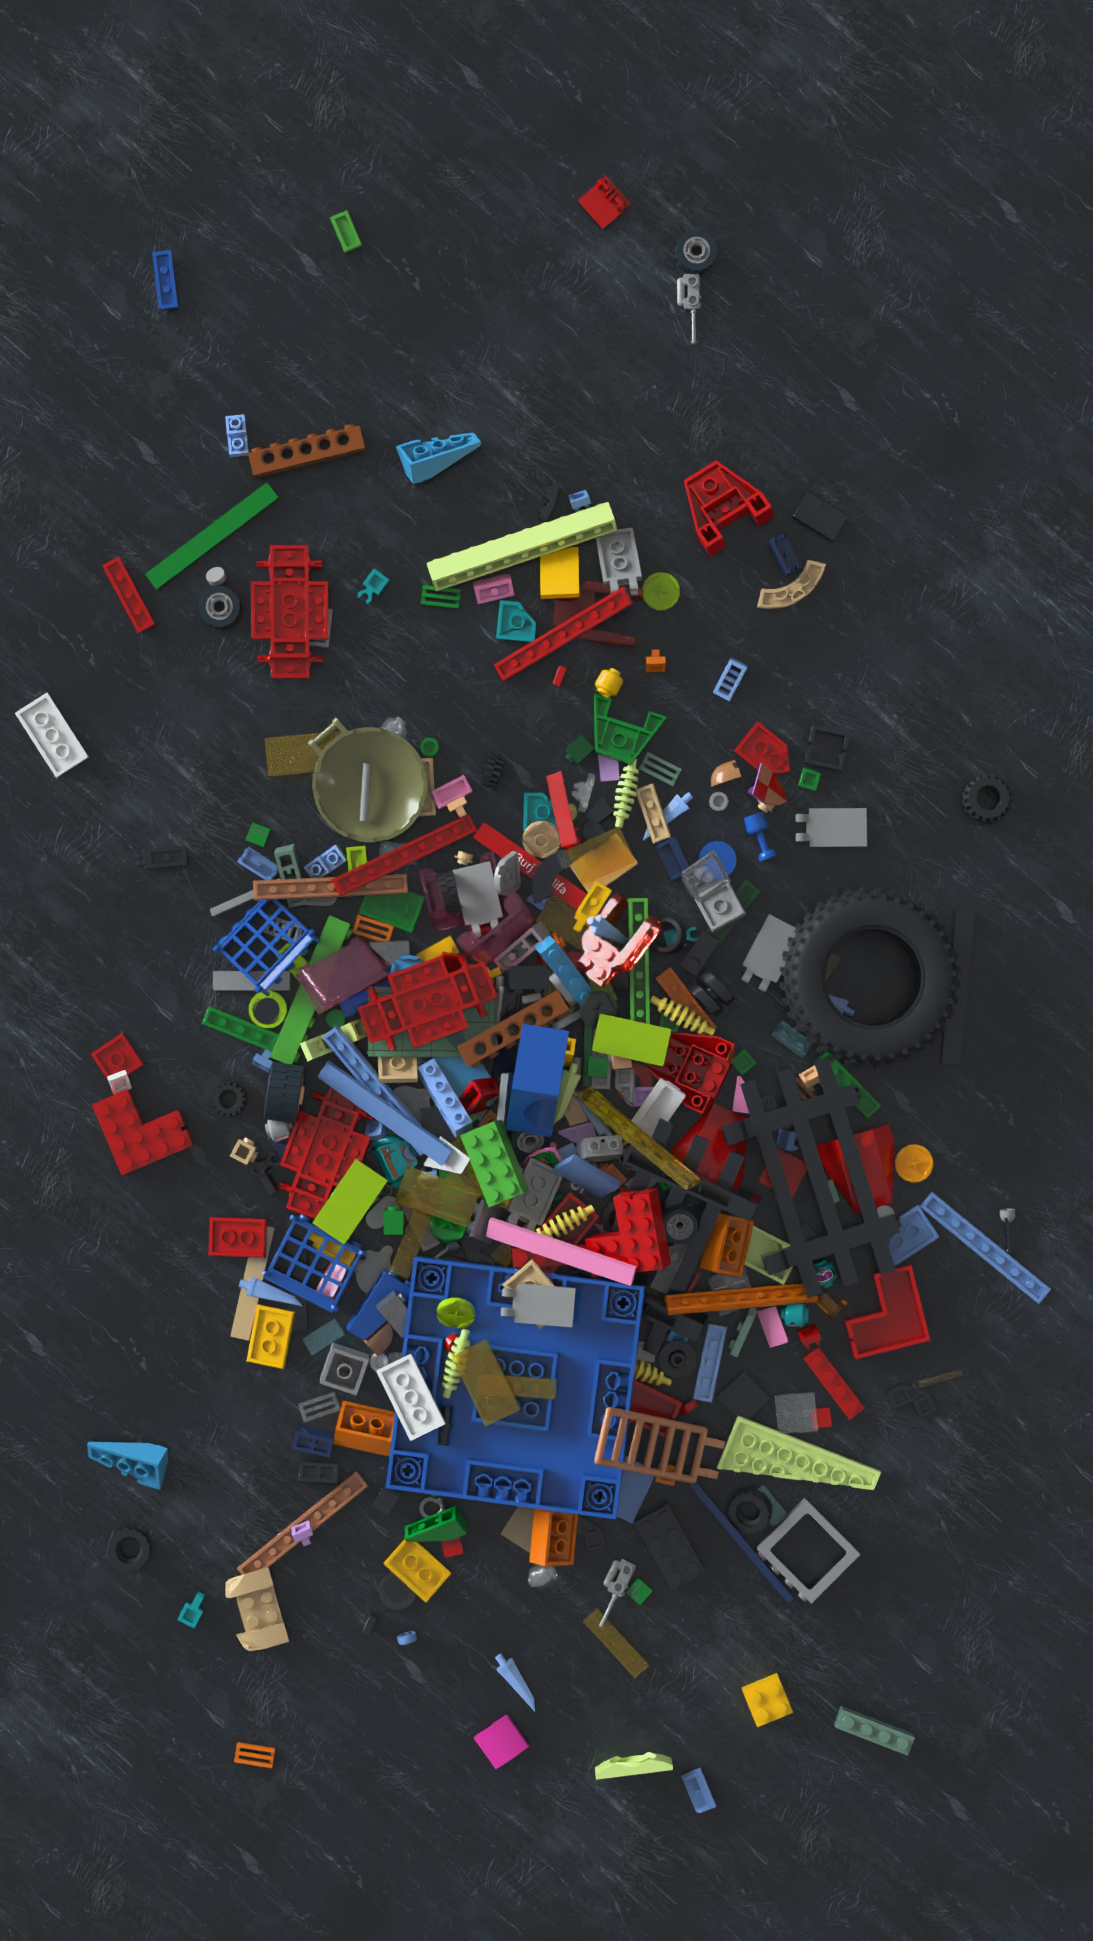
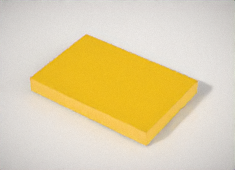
(560, 574)
(270, 1336)
(417, 1569)

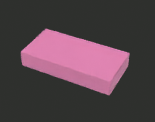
(451, 792)

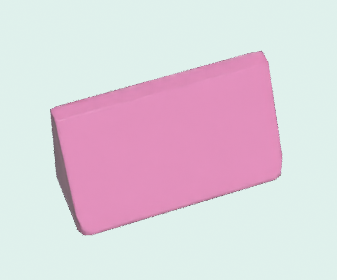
(493, 588)
(337, 1274)
(772, 1326)

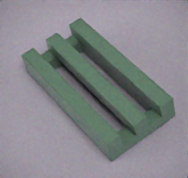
(674, 776)

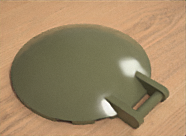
(395, 788)

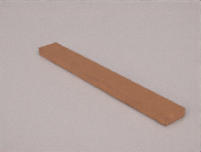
(325, 888)
(316, 1515)

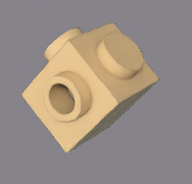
(244, 1151)

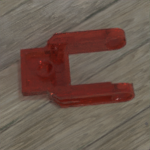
(569, 607)
(602, 959)

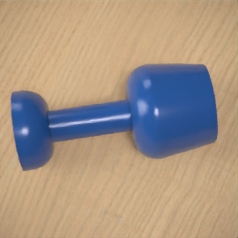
(756, 825)

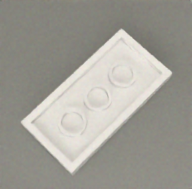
(51, 735)
(411, 1397)

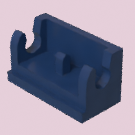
(785, 554)
(672, 858)
(313, 1441)

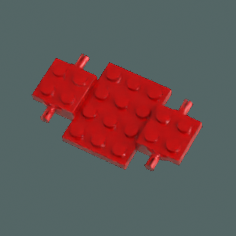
(289, 611)
(427, 1002)
(323, 1151)

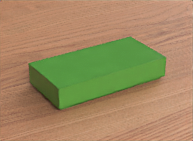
(346, 231)

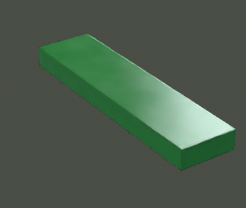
(240, 1028)
(867, 1104)

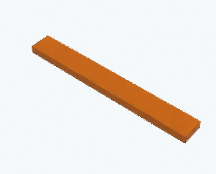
(736, 1299)

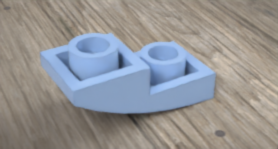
(237, 435)
(326, 862)

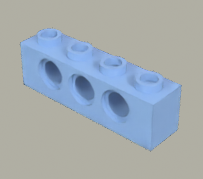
(444, 1098)

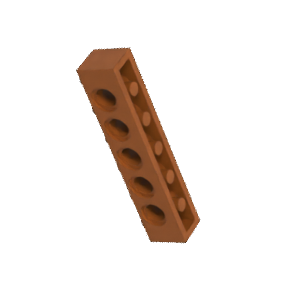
(299, 459)
(467, 1049)

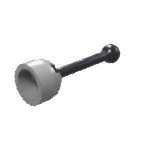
(1007, 1216)

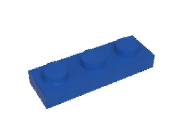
(165, 280)

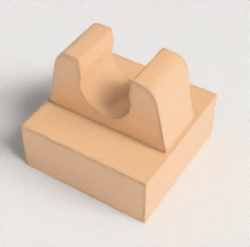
(458, 806)
(810, 1078)

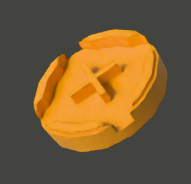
(914, 1163)

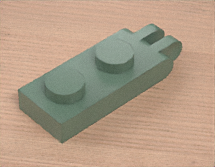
(743, 1328)

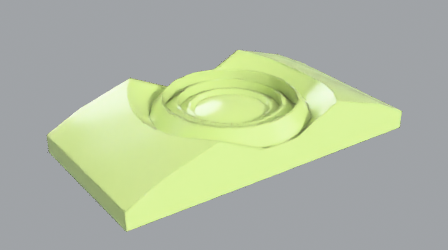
(762, 1243)
(633, 1765)

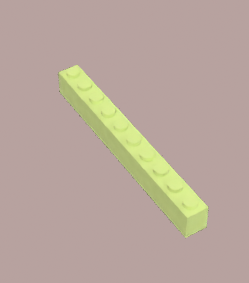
(522, 546)

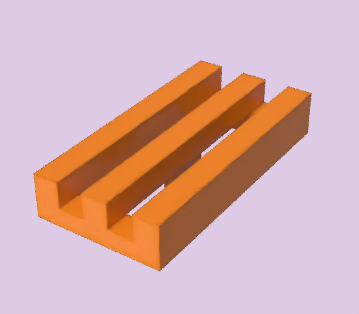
(357, 924)
(261, 1756)

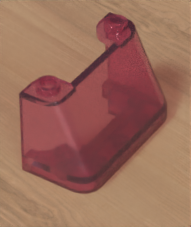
(502, 935)
(341, 975)

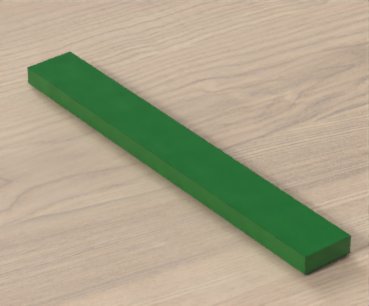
(212, 536)

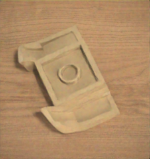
(258, 1610)

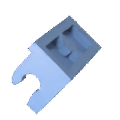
(258, 864)
(698, 1790)

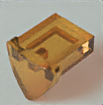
(829, 1305)

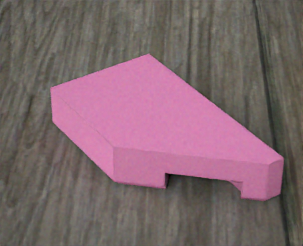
(739, 1103)

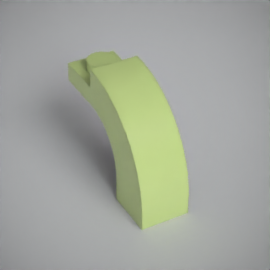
(318, 1047)

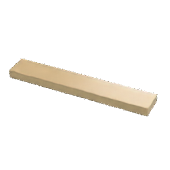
(247, 1305)

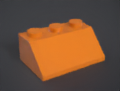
(727, 1245)
(364, 1428)
(553, 1538)

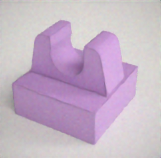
(302, 1532)

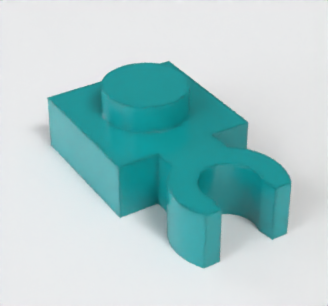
(375, 584)
(671, 935)

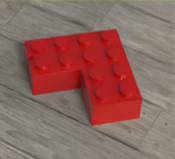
(132, 1140)
(640, 1234)
(898, 1322)
(654, 1403)

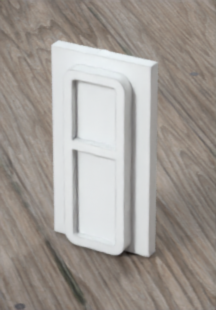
(659, 1104)

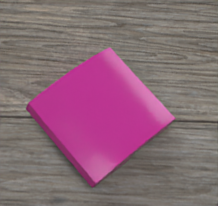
(501, 1741)

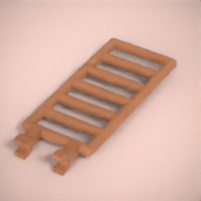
(656, 1423)

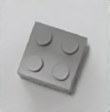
(344, 1368)

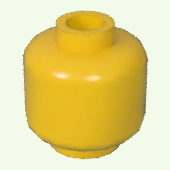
(609, 683)

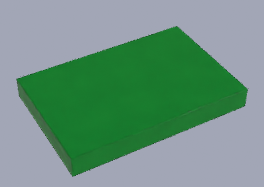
(394, 909)

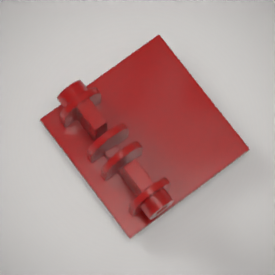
(604, 202)

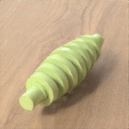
(626, 792)
(452, 1374)

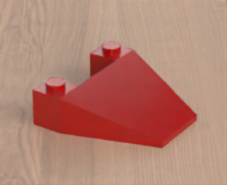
(719, 499)

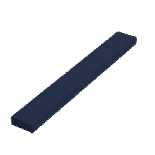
(741, 1542)

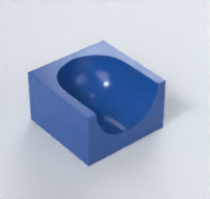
(537, 1080)

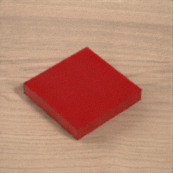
(117, 1056)
(793, 1169)

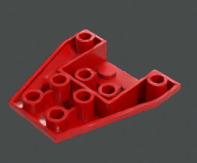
(696, 1067)

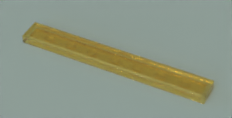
(638, 1138)

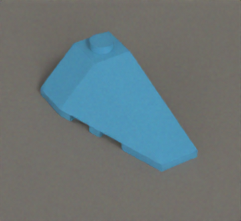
(427, 459)
(140, 1460)

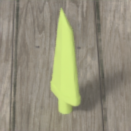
(568, 1084)

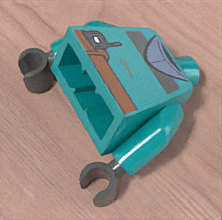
(393, 1158)

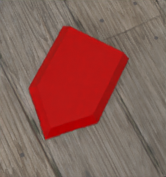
(764, 747)

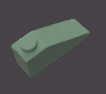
(289, 868)

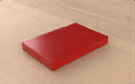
(238, 1237)

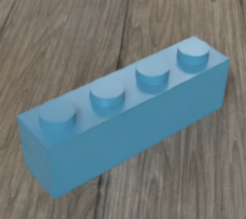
(563, 968)

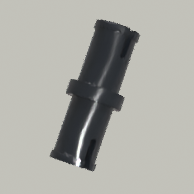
(444, 1430)

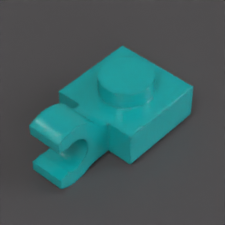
(191, 1612)

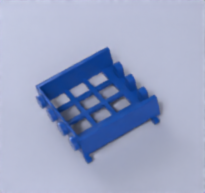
(284, 962)
(302, 1289)

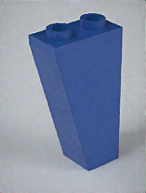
(367, 1316)

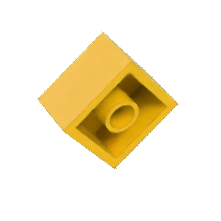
(767, 1700)

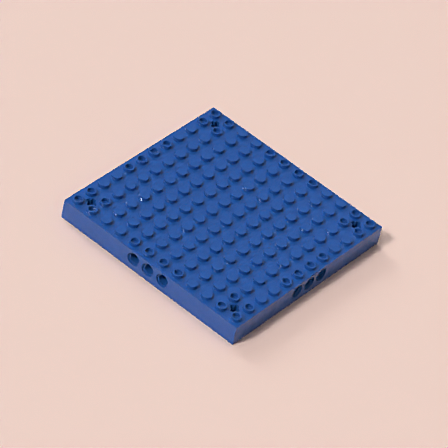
(550, 1445)

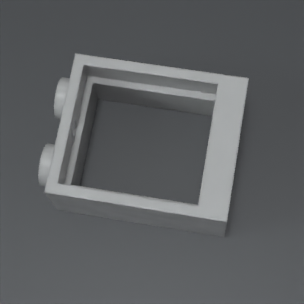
(595, 1151)

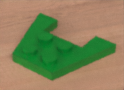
(620, 739)

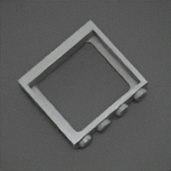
(765, 1545)

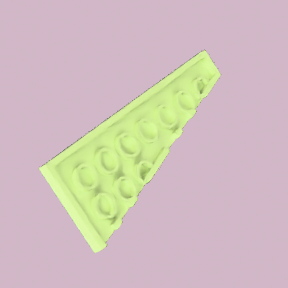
(771, 1452)

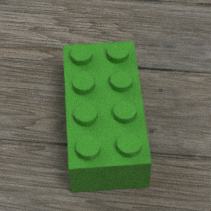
(494, 1163)

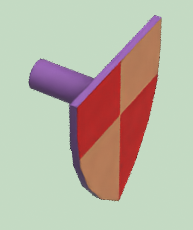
(767, 787)

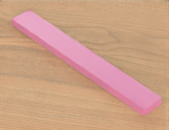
(561, 1251)

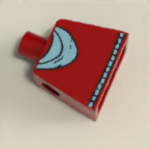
(480, 1095)

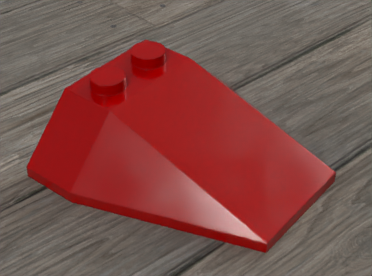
(717, 1151)
(877, 1157)

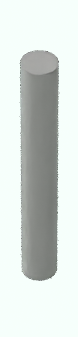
(365, 792)

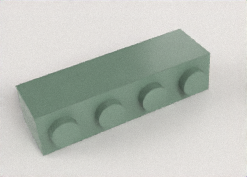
(874, 1730)

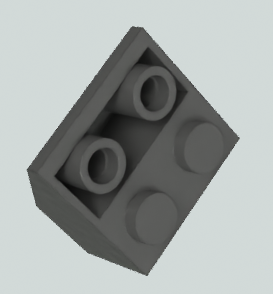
(478, 1228)

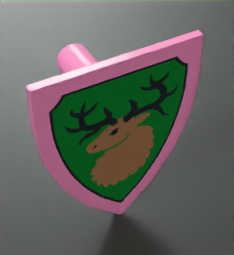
(546, 1155)

